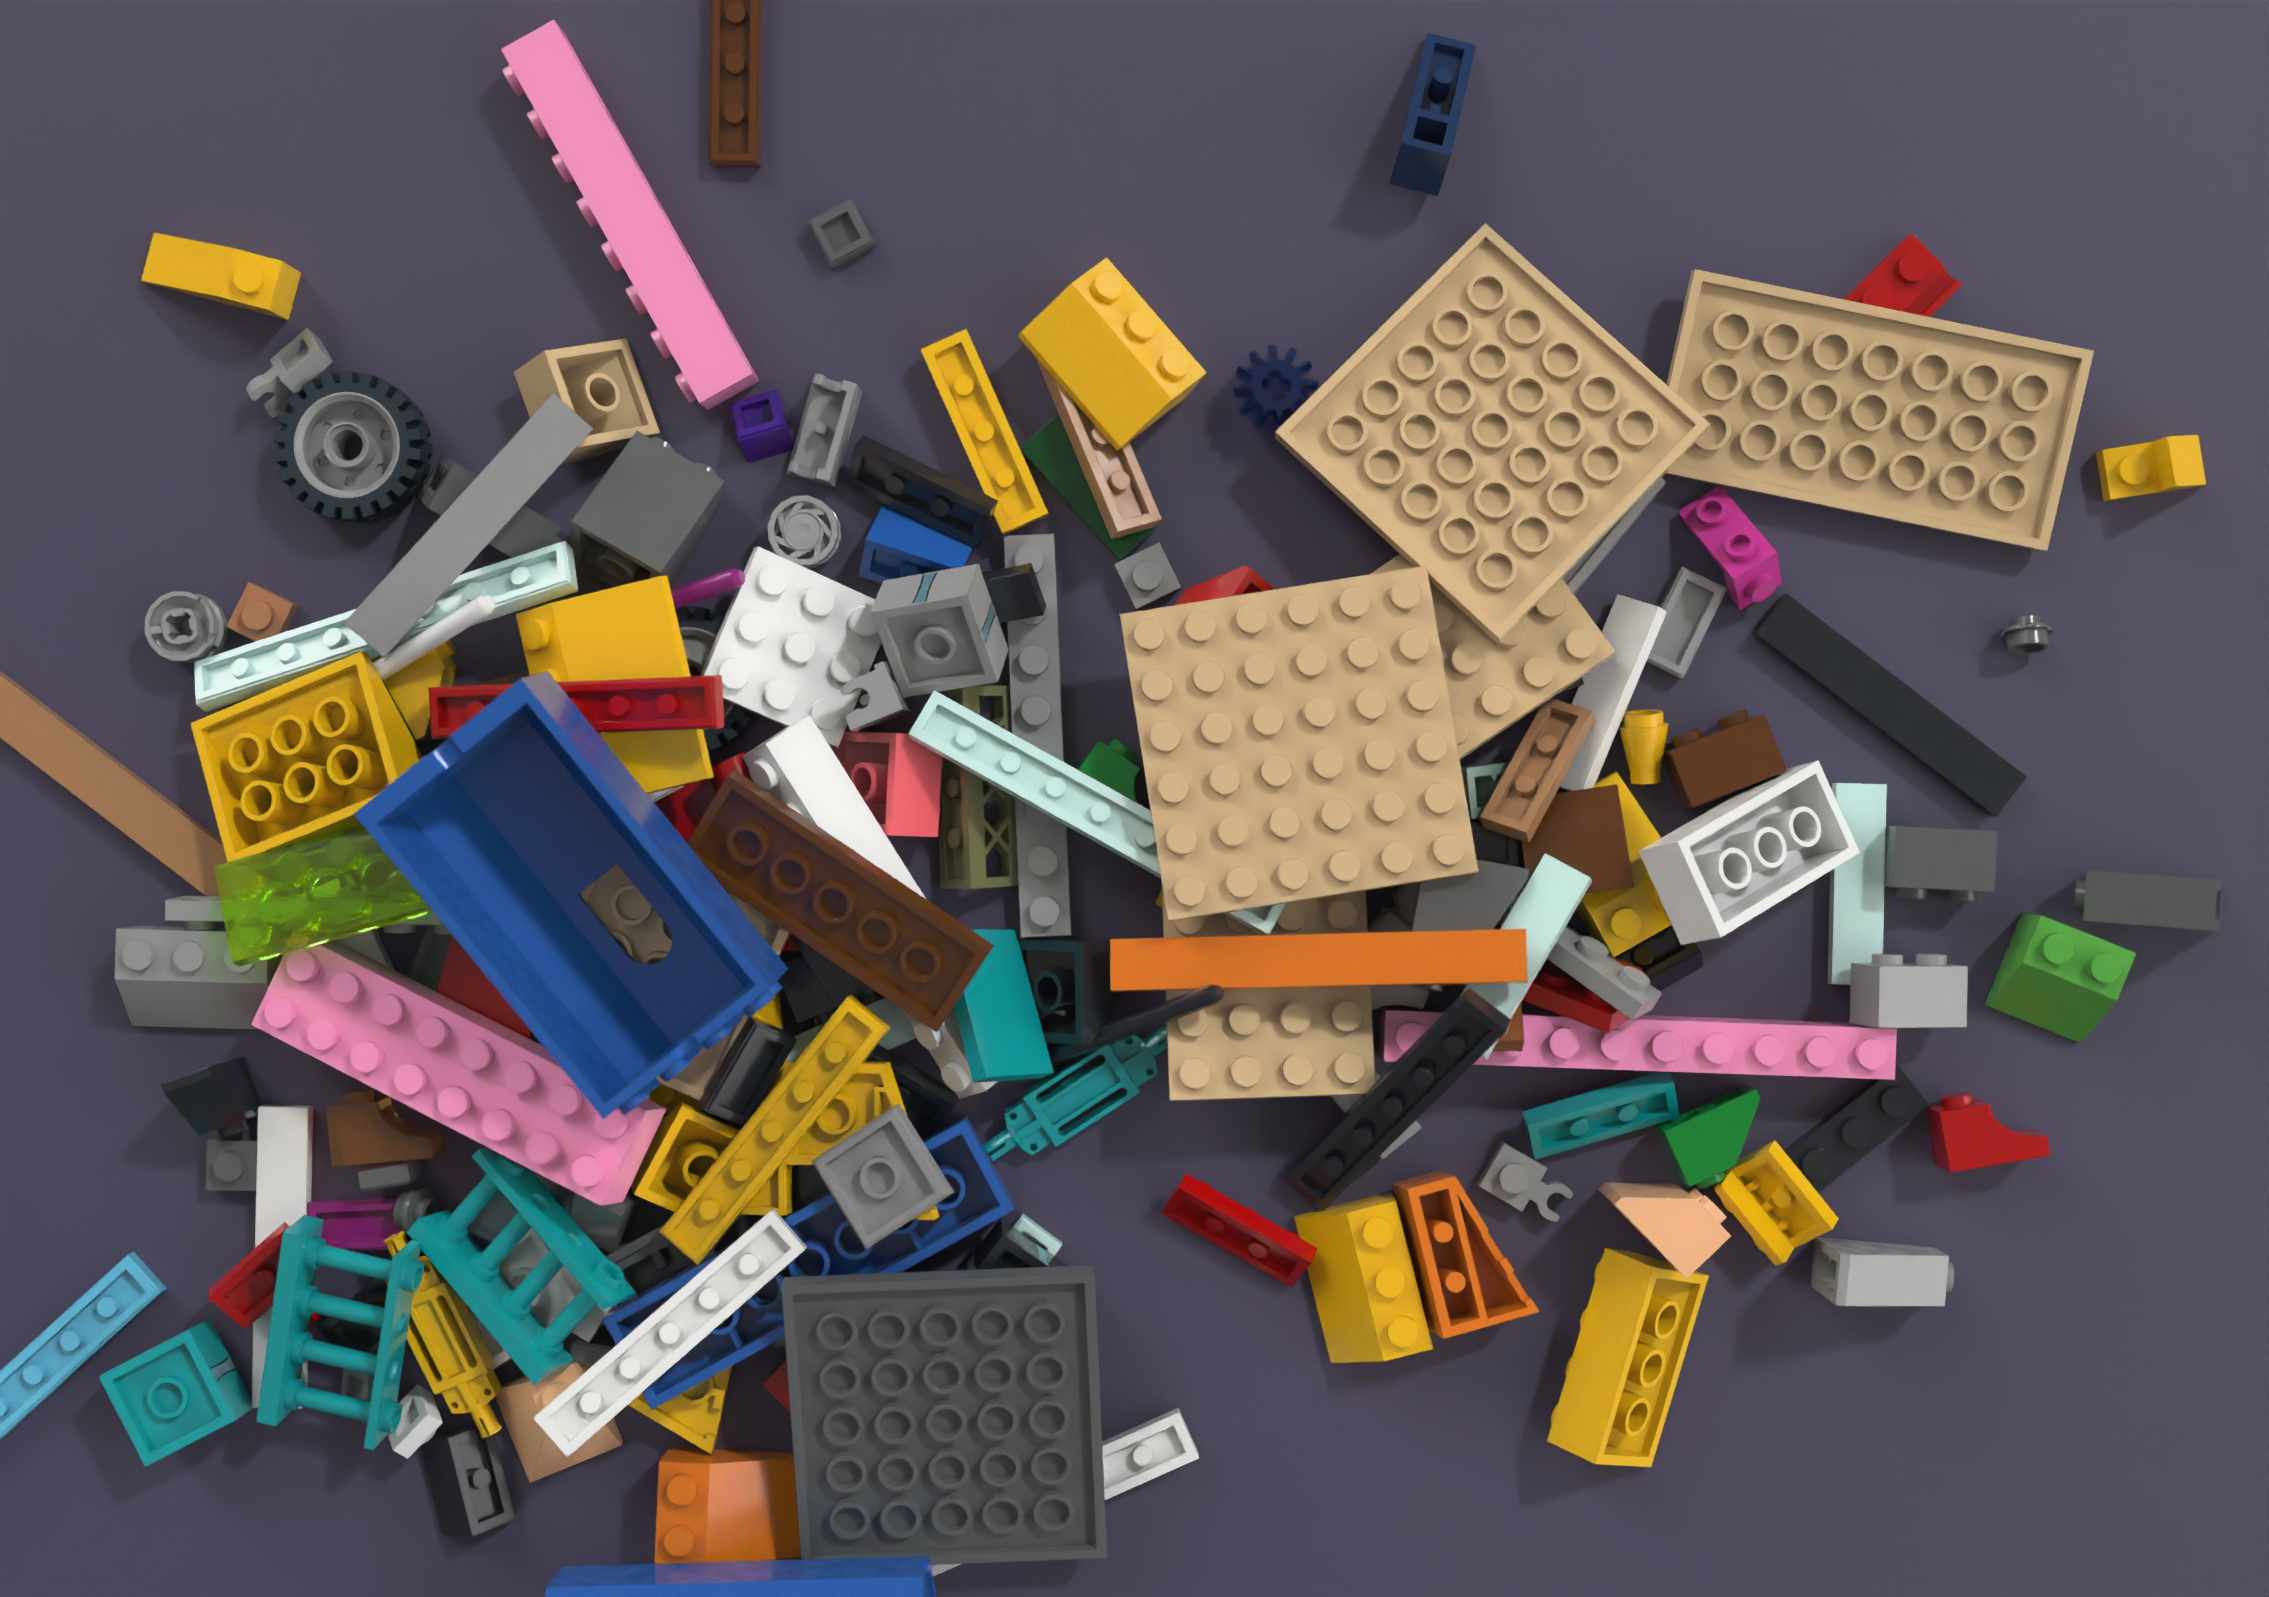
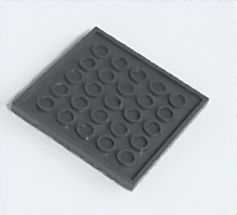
(947, 1414)

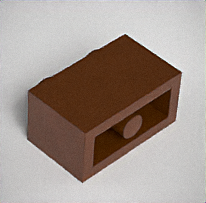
(1723, 759)

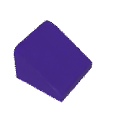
(761, 426)

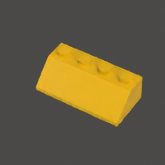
(1626, 1360)

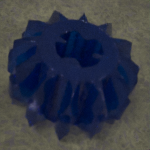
(1286, 375)

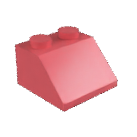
(895, 780)

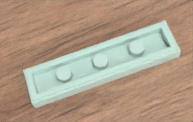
(1858, 883)
(1544, 913)

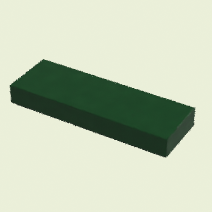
(1056, 460)

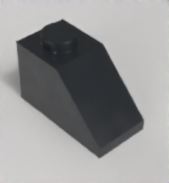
(215, 1098)

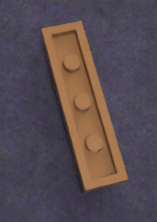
(1111, 474)

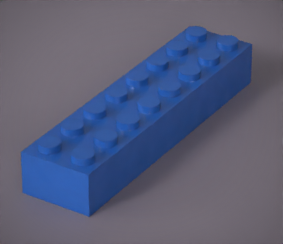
(830, 1250)

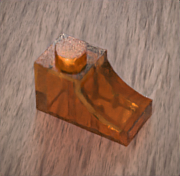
(372, 1132)

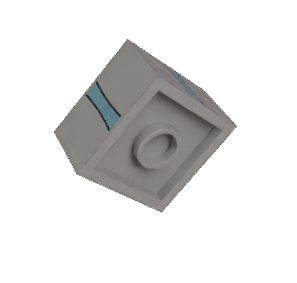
(940, 630)

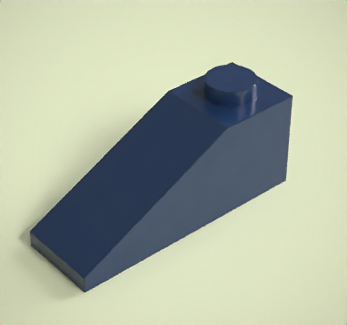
(1433, 115)

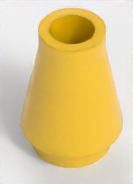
(1644, 744)

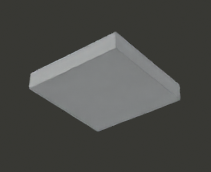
(882, 1176)

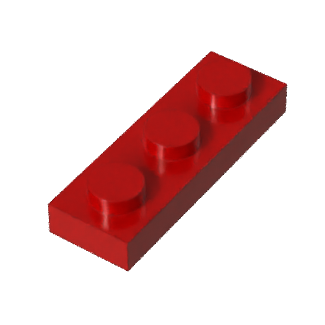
(1239, 1230)

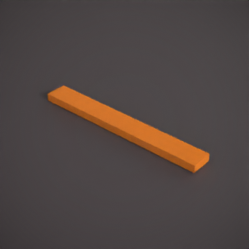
(1319, 960)

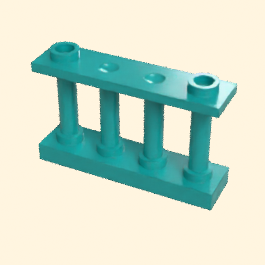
(490, 1295)
(291, 1345)

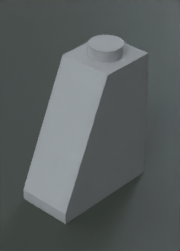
(1880, 1273)

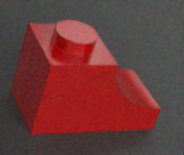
(1970, 1137)

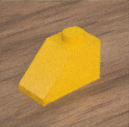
(411, 686)

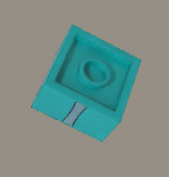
(177, 1392)

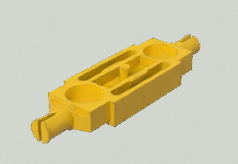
(450, 1346)

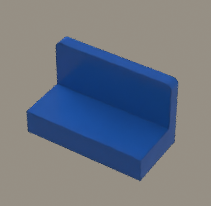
(907, 547)

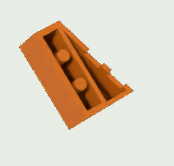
(1455, 1260)

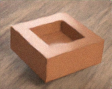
(261, 613)

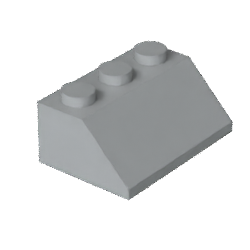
(187, 978)

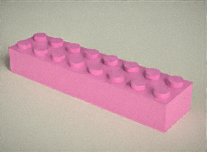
(454, 1068)

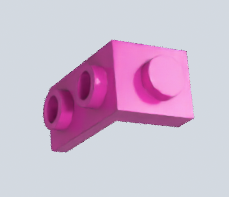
(1736, 546)

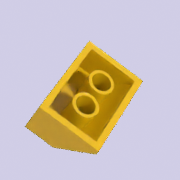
(1112, 354)
(1364, 1281)

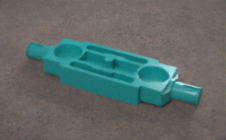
(1036, 1120)

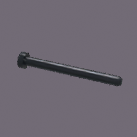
(1139, 1022)

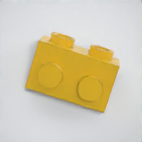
(1774, 1202)

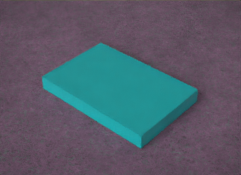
(1001, 1017)

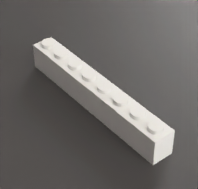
(809, 778)

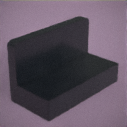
(467, 1482)

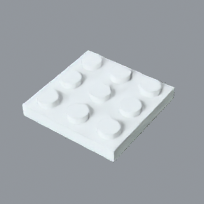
(793, 645)

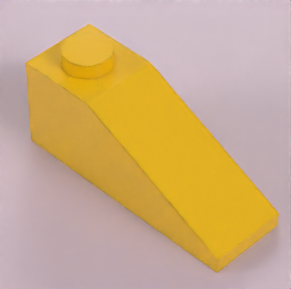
(222, 275)

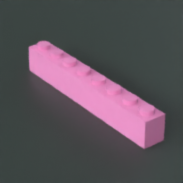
(629, 215)

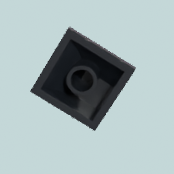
(1070, 986)

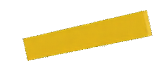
(774, 1129)

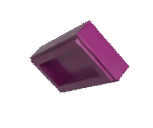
(356, 1222)

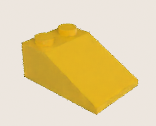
(1633, 913)

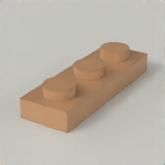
(1537, 769)

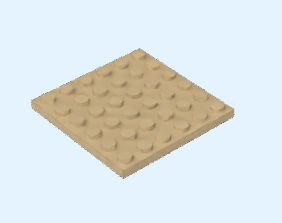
(1491, 432)
(1298, 743)

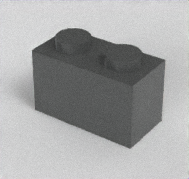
(1940, 859)

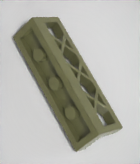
(962, 829)

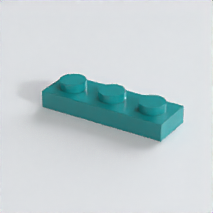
(1601, 1114)

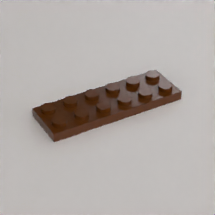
(837, 901)

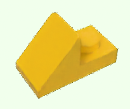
(2151, 467)

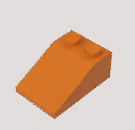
(726, 1506)

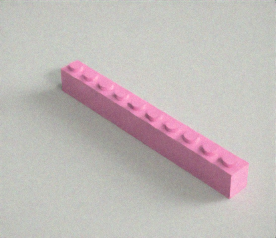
(1675, 1044)

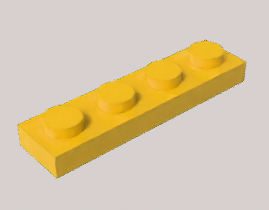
(984, 431)

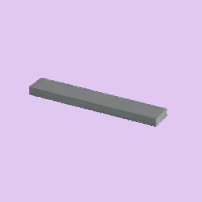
(468, 525)

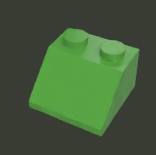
(2059, 977)

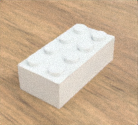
(1749, 853)

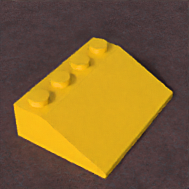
(621, 636)
(302, 756)

